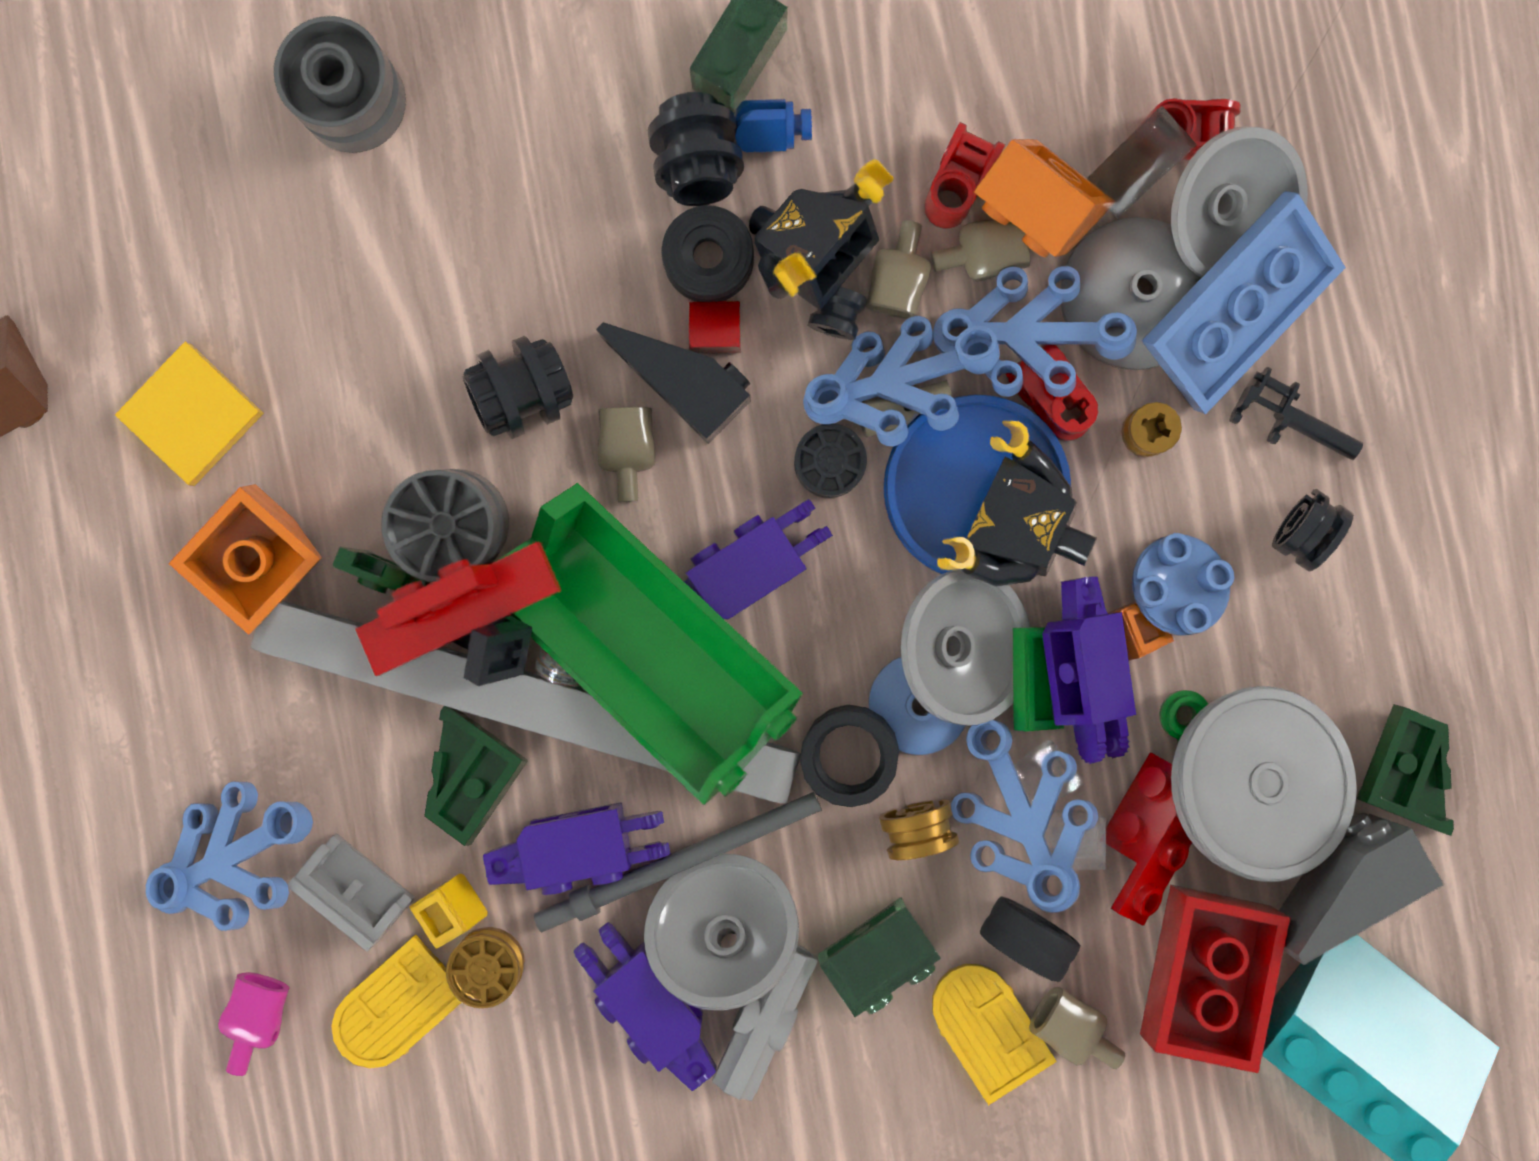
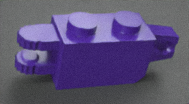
(753, 563)
(1090, 671)
(574, 848)
(657, 1022)

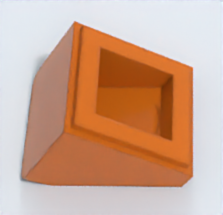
(1140, 634)

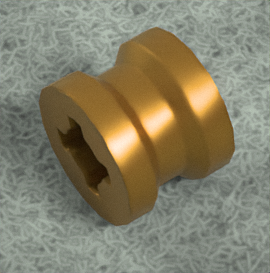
(1143, 437)

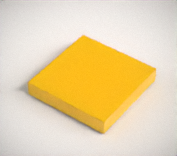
(189, 414)

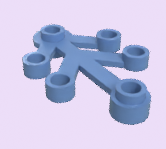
(1025, 330)
(895, 379)
(1027, 821)
(176, 883)

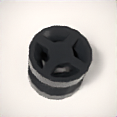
(839, 314)

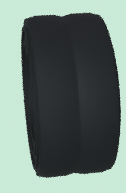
(704, 225)
(1029, 939)

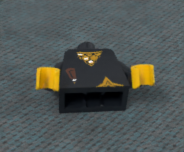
(818, 237)
(1021, 519)

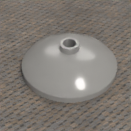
(1247, 174)
(1109, 270)
(976, 673)
(701, 908)

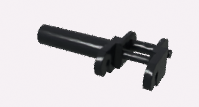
(1293, 417)

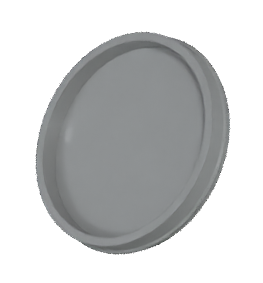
(1264, 783)

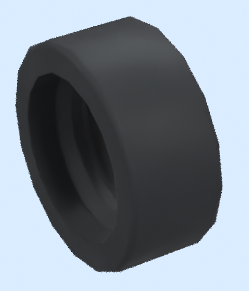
(845, 794)

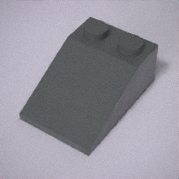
(1360, 884)

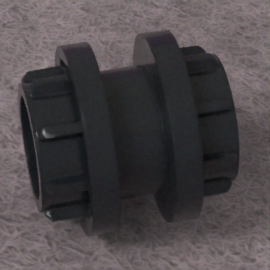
(695, 149)
(518, 387)

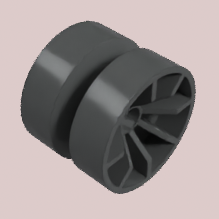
(340, 84)
(443, 520)

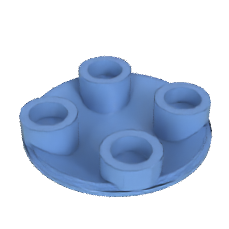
(1181, 584)

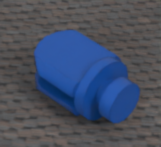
(770, 125)

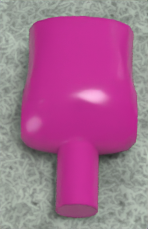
(252, 1017)

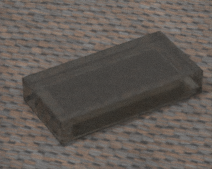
(1142, 160)

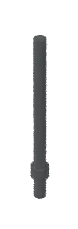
(587, 900)

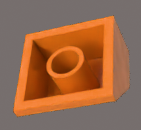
(1042, 197)
(247, 557)

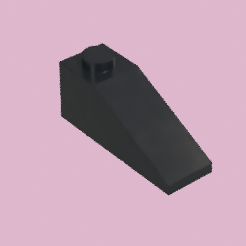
(687, 381)

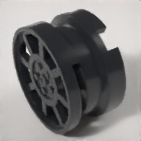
(830, 460)
(1312, 530)

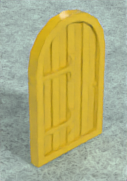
(393, 1007)
(988, 1030)

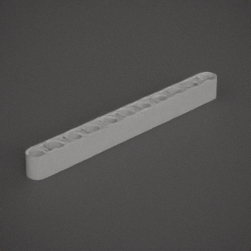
(520, 701)

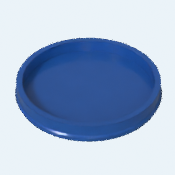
(942, 476)

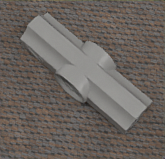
(762, 1030)

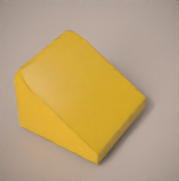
(449, 910)

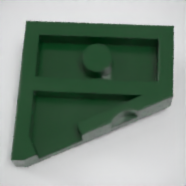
(373, 570)
(1411, 770)
(468, 776)

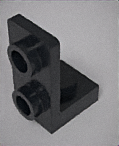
(496, 651)

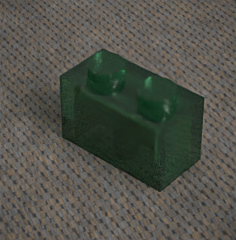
(738, 49)
(879, 959)

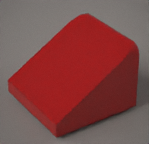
(714, 327)

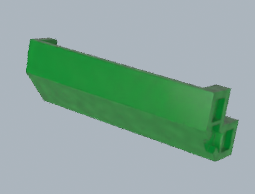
(653, 649)

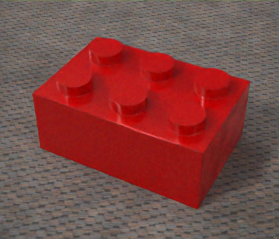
(1214, 978)

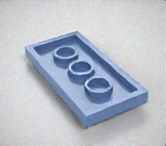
(1244, 302)

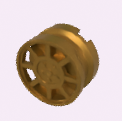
(919, 830)
(485, 967)

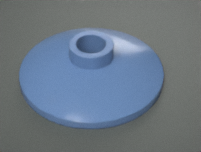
(914, 733)

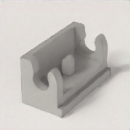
(351, 892)

